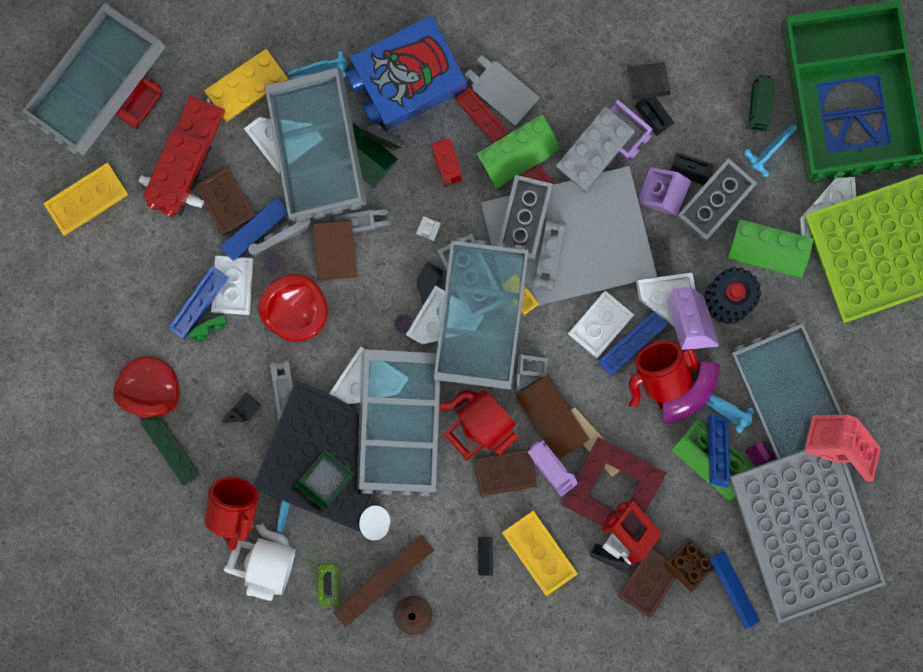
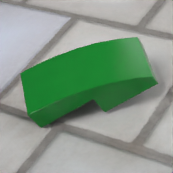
(202, 330)

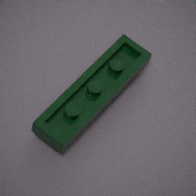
(170, 449)

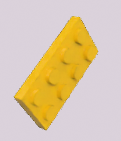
(245, 84)
(86, 199)
(539, 553)

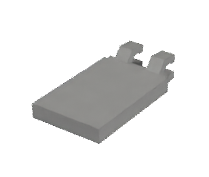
(502, 91)

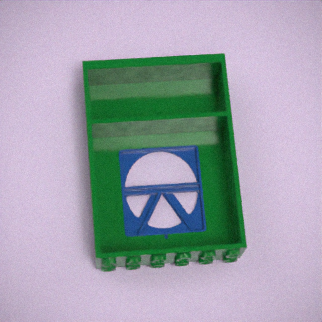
(863, 47)

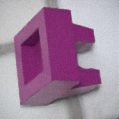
(758, 453)

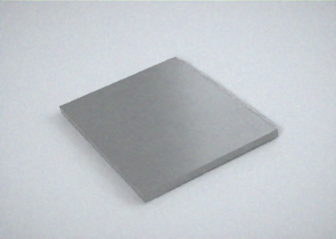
(601, 241)
(806, 533)

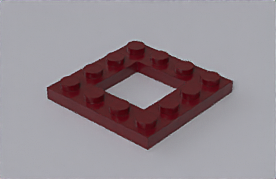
(600, 454)

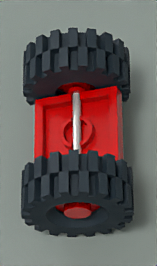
(732, 295)

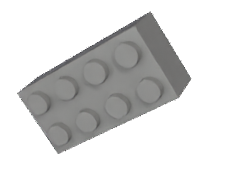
(595, 149)
(716, 200)
(526, 214)

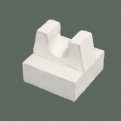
(428, 228)

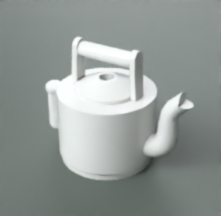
(266, 564)

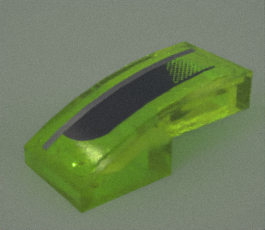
(327, 585)

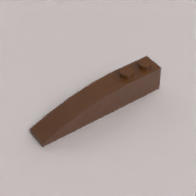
(383, 581)

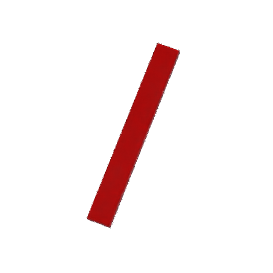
(492, 126)

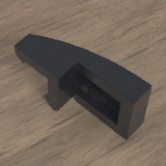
(427, 280)
(242, 410)

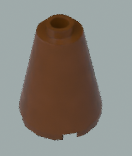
(420, 608)

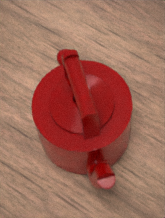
(663, 372)
(481, 422)
(231, 509)

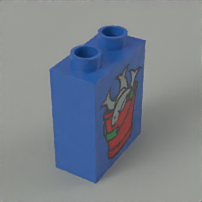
(406, 74)

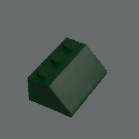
(373, 158)

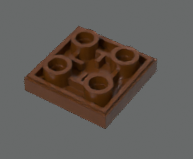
(689, 565)

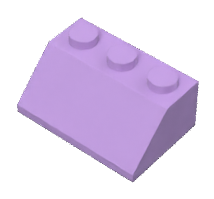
(691, 319)

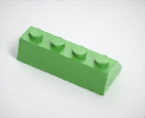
(519, 151)
(770, 248)
(693, 451)

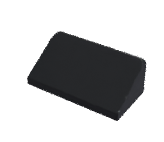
(654, 115)
(692, 168)
(485, 556)
(604, 556)

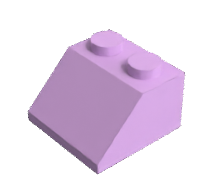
(664, 190)

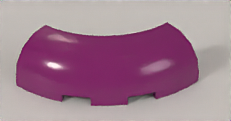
(696, 397)

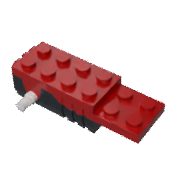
(183, 159)

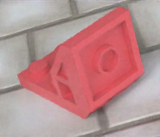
(843, 441)

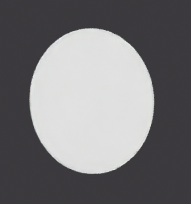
(374, 523)

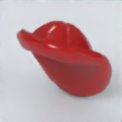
(293, 308)
(147, 387)

